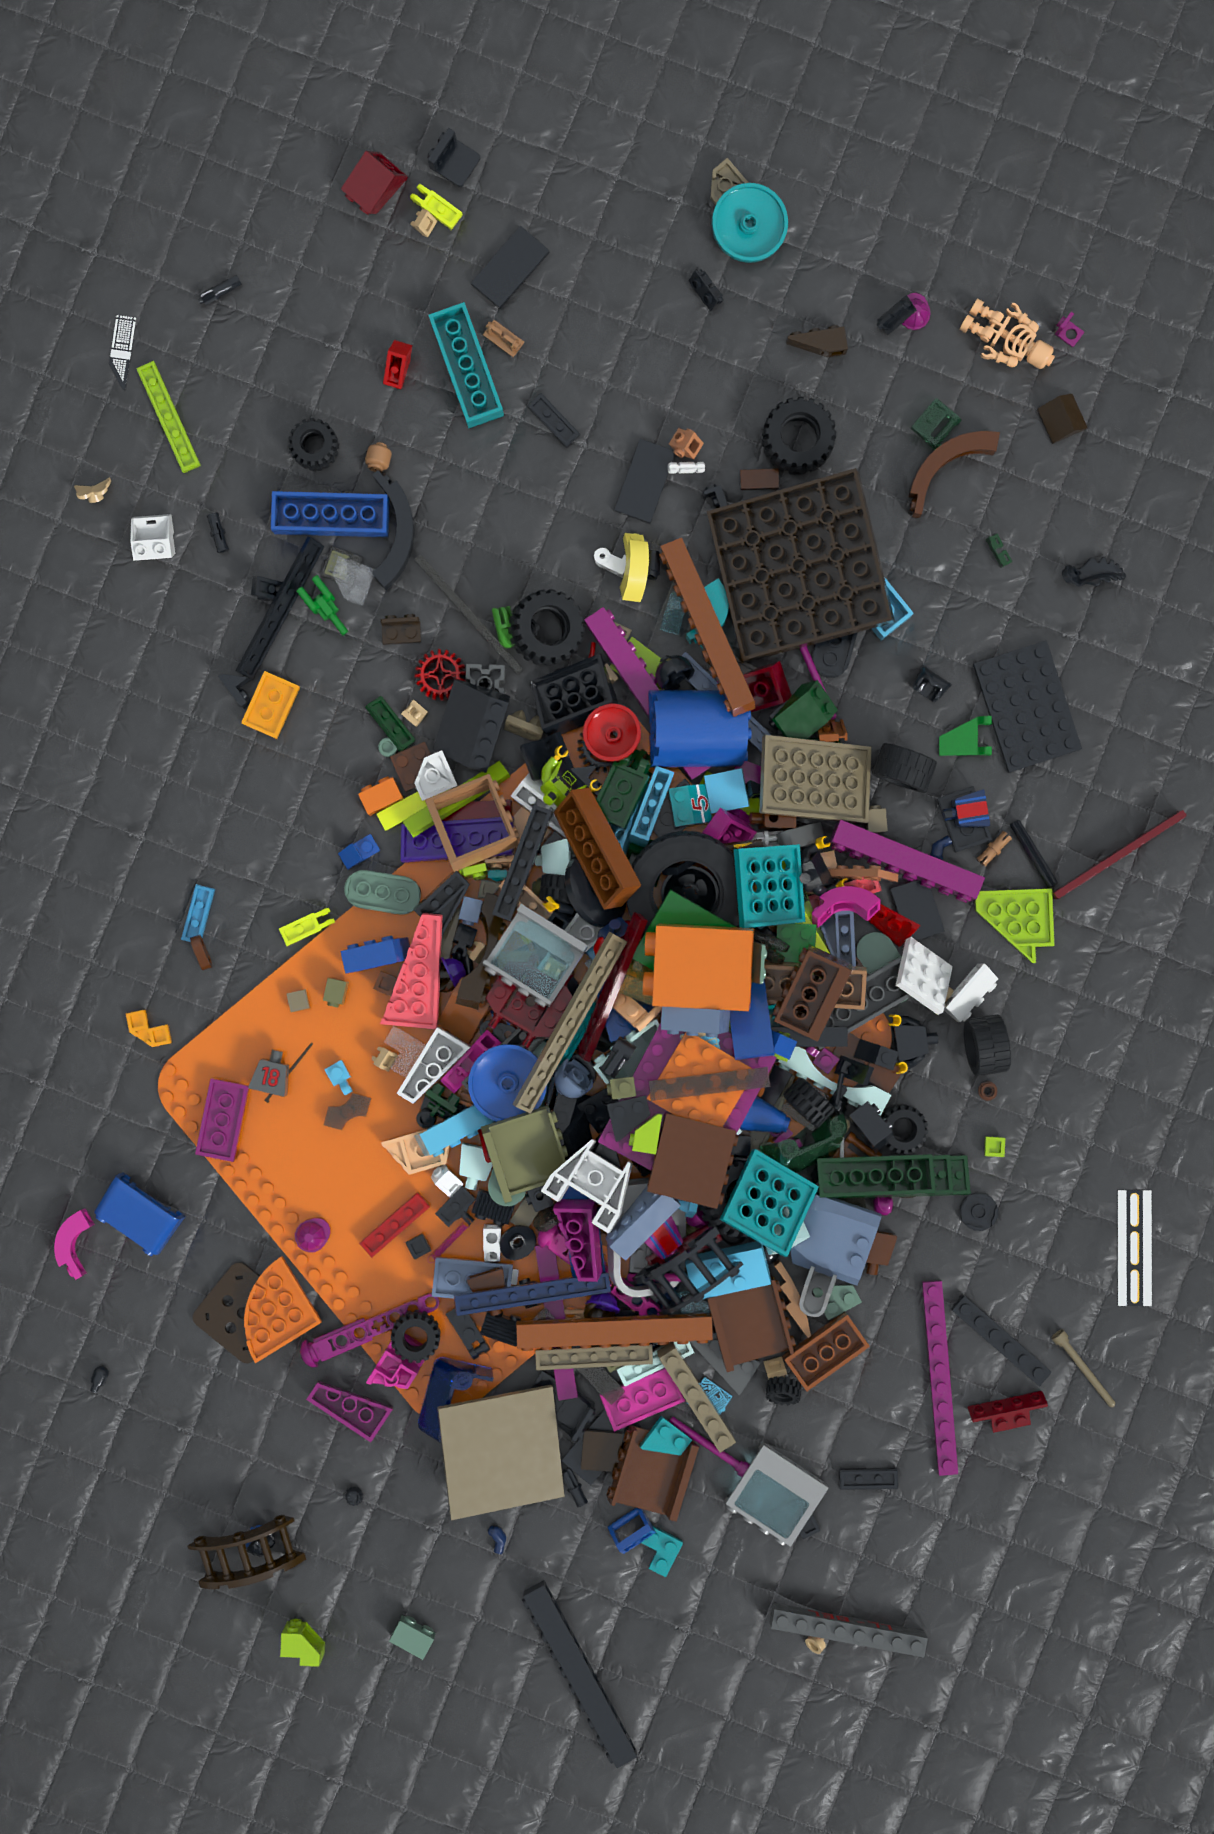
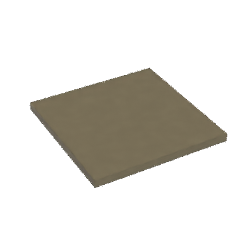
(501, 1452)

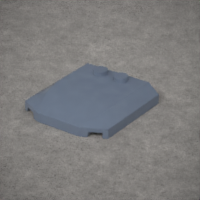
(838, 1238)

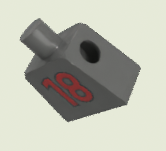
(271, 1075)

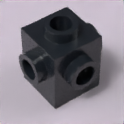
(538, 1203)

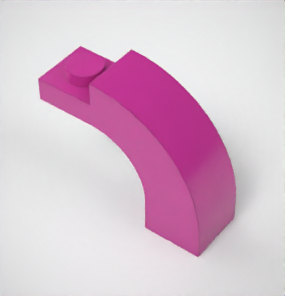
(845, 899)
(462, 1068)
(65, 1242)

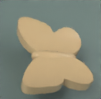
(93, 493)

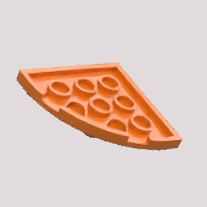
(276, 1311)

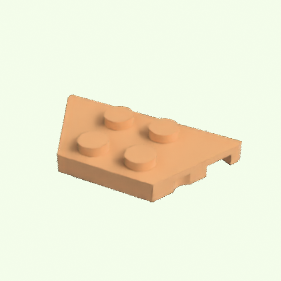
(410, 1156)

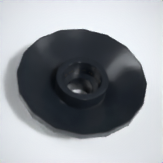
(522, 1246)

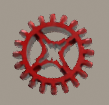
(432, 674)

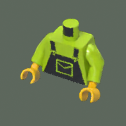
(560, 780)

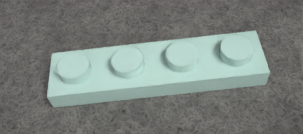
(633, 1373)

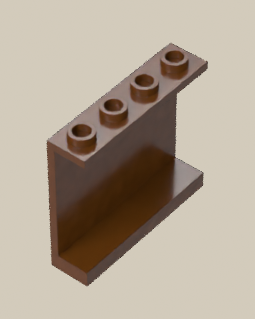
(692, 1161)
(751, 1324)
(651, 1478)

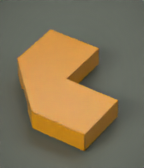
(139, 1027)

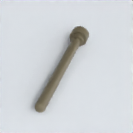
(1061, 1338)

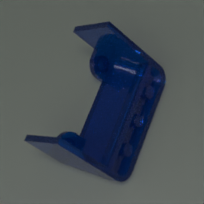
(444, 1378)

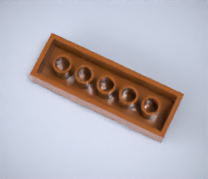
(597, 848)

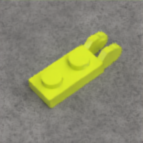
(437, 206)
(304, 927)

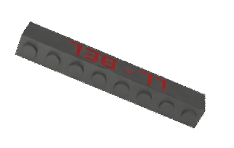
(848, 1630)

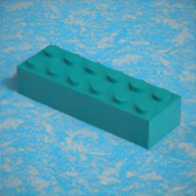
(466, 365)

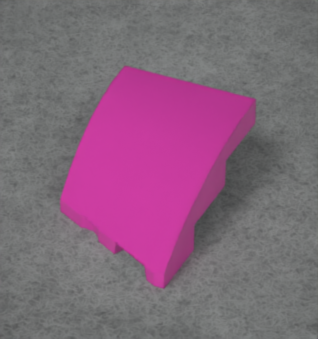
(393, 1370)

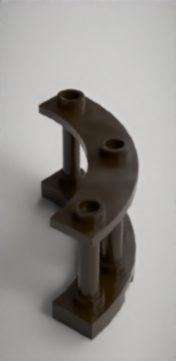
(250, 1574)

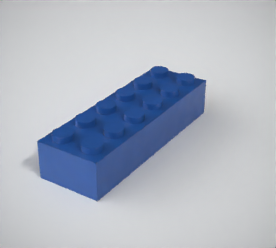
(330, 514)

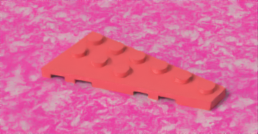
(418, 983)

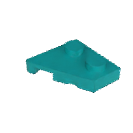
(665, 1438)

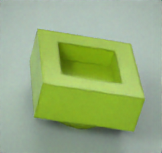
(994, 1146)

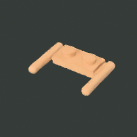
(633, 1012)

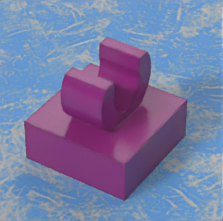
(778, 1137)

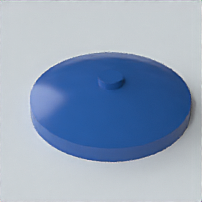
(498, 1079)

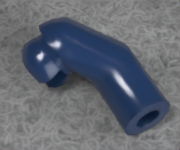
(938, 846)
(499, 1537)

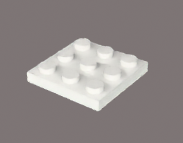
(924, 975)

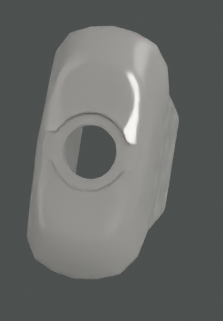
(812, 1305)

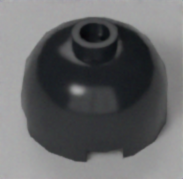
(672, 671)

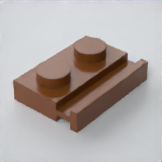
(832, 731)

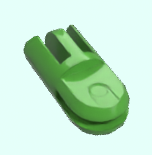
(501, 620)

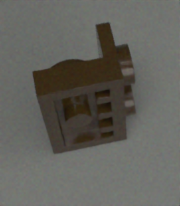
(401, 630)

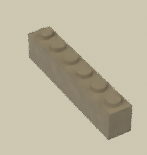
(696, 1396)

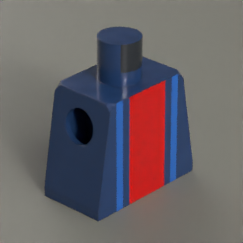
(969, 810)

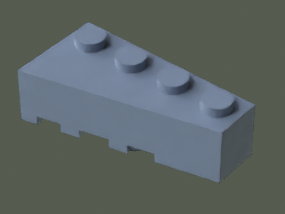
(640, 1222)

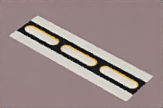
(1134, 1248)

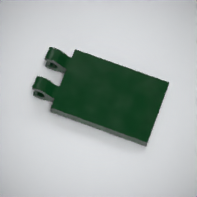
(623, 791)

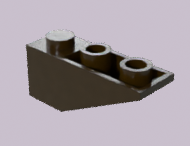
(822, 342)

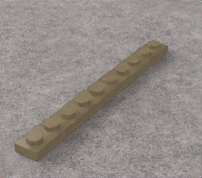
(569, 1022)

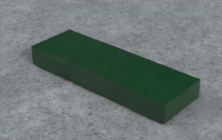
(390, 723)

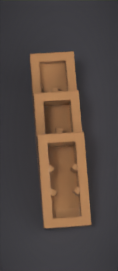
(792, 1304)

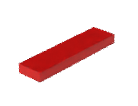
(394, 1224)

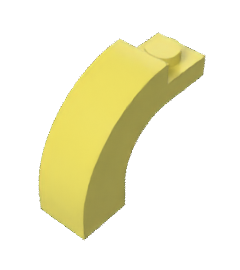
(636, 567)

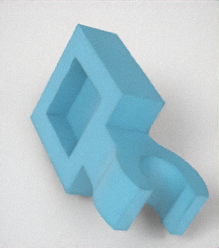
(338, 1075)

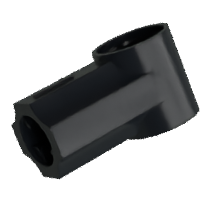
(619, 1054)

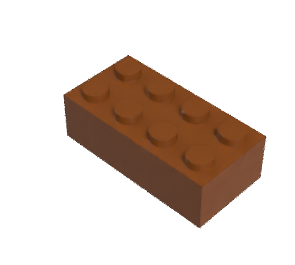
(826, 1351)

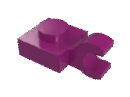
(823, 1059)

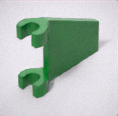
(964, 739)

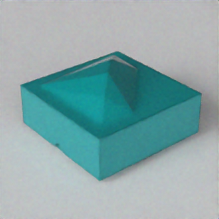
(497, 875)

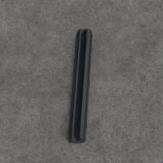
(1033, 853)

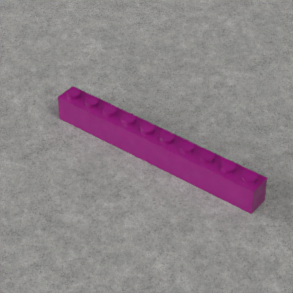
(627, 664)

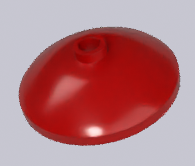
(603, 723)

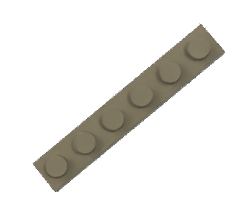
(593, 1357)

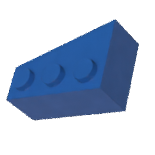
(374, 954)

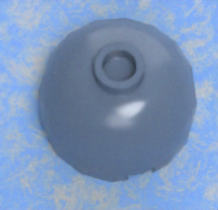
(572, 1079)

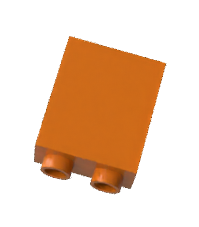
(700, 967)

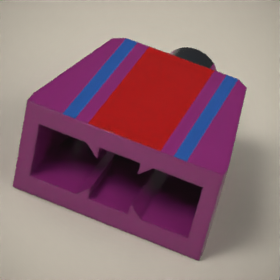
(665, 1239)

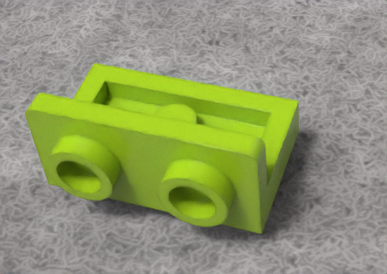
(476, 872)

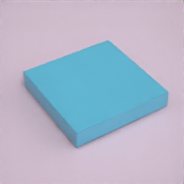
(726, 790)

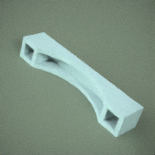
(856, 1095)

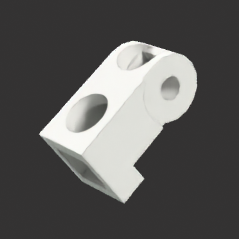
(610, 562)
(491, 1241)

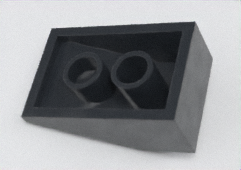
(871, 1126)

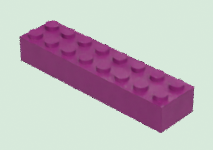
(906, 861)

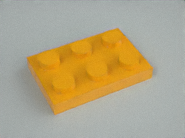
(270, 705)

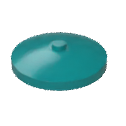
(749, 222)

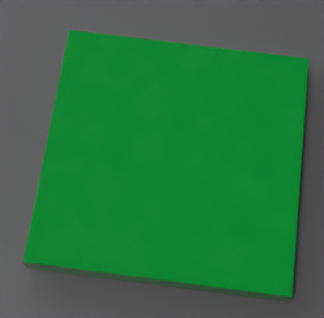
(680, 911)

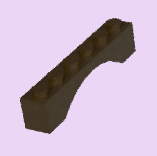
(472, 986)

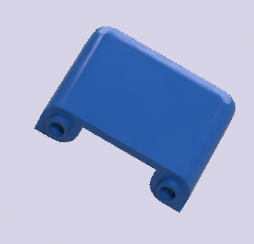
(137, 1215)

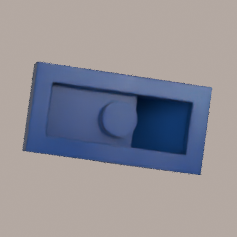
(359, 851)

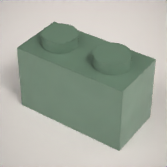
(412, 1636)

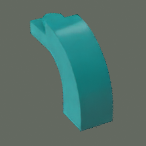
(719, 601)

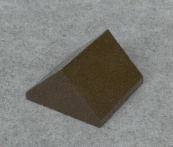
(1062, 417)

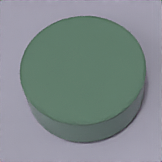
(387, 748)

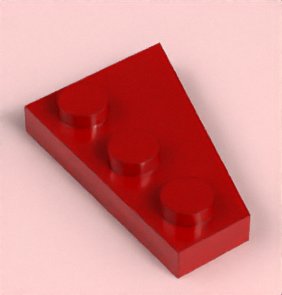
(893, 925)

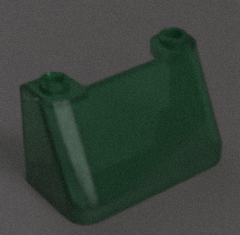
(826, 1144)

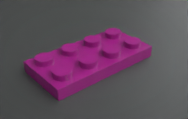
(222, 1120)

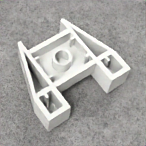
(596, 1180)

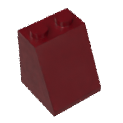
(373, 182)

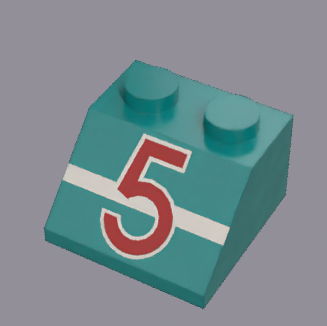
(689, 805)

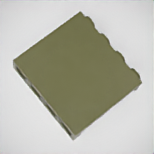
(524, 1150)

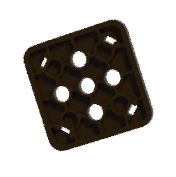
(222, 1314)

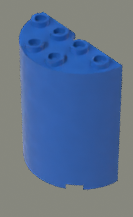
(695, 730)

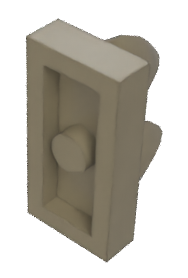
(517, 724)

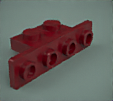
(1008, 1412)

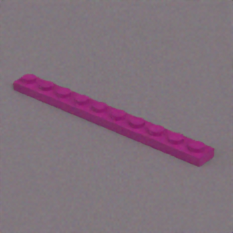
(940, 1377)

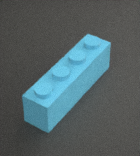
(651, 806)

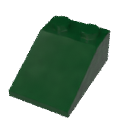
(805, 711)

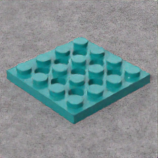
(776, 875)
(741, 1197)

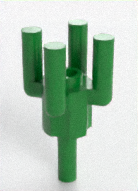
(323, 604)

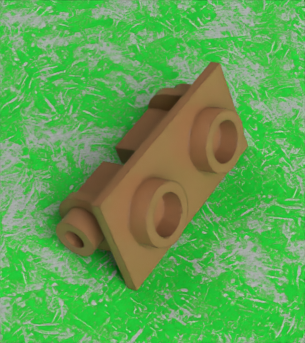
(503, 338)

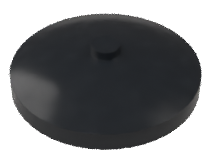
(585, 899)

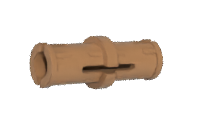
(994, 848)

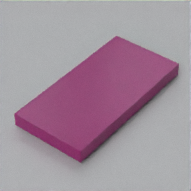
(643, 1399)

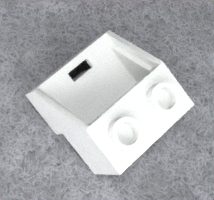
(152, 539)

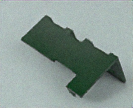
(993, 546)

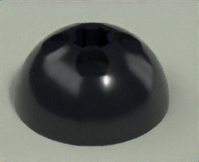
(697, 879)

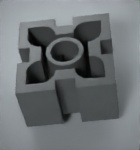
(494, 676)

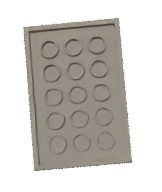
(815, 779)

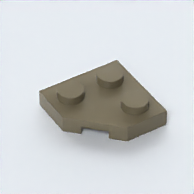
(723, 178)

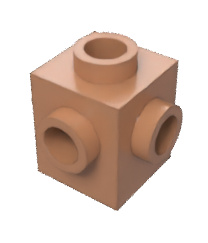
(686, 443)

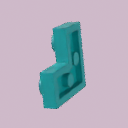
(666, 1549)

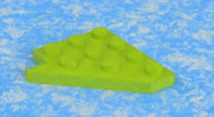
(1020, 917)

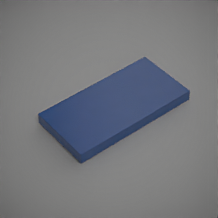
(752, 1028)

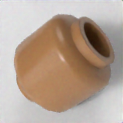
(378, 457)

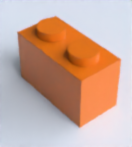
(380, 796)

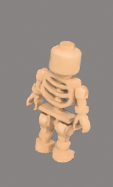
(1037, 353)

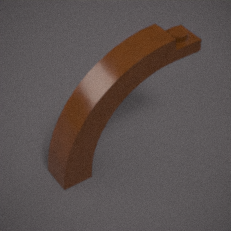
(966, 444)

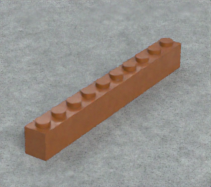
(708, 628)
(614, 1330)

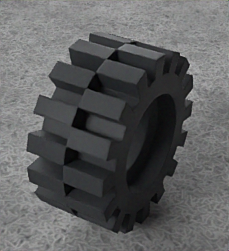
(783, 1390)

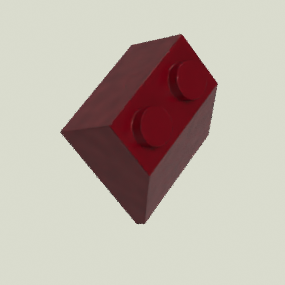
(768, 685)

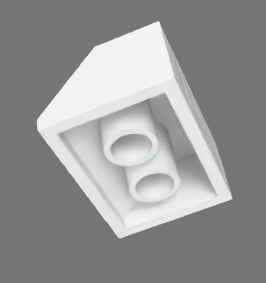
(970, 992)

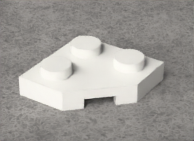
(434, 776)

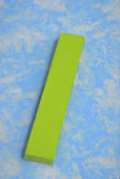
(168, 417)
(422, 819)

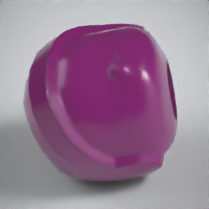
(883, 1205)

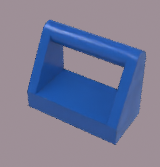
(635, 1538)

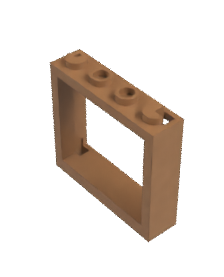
(463, 792)

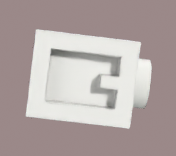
(446, 1180)

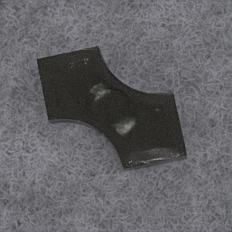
(340, 1115)

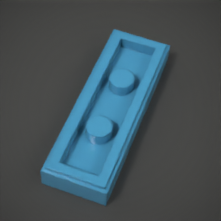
(198, 912)

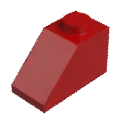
(397, 364)

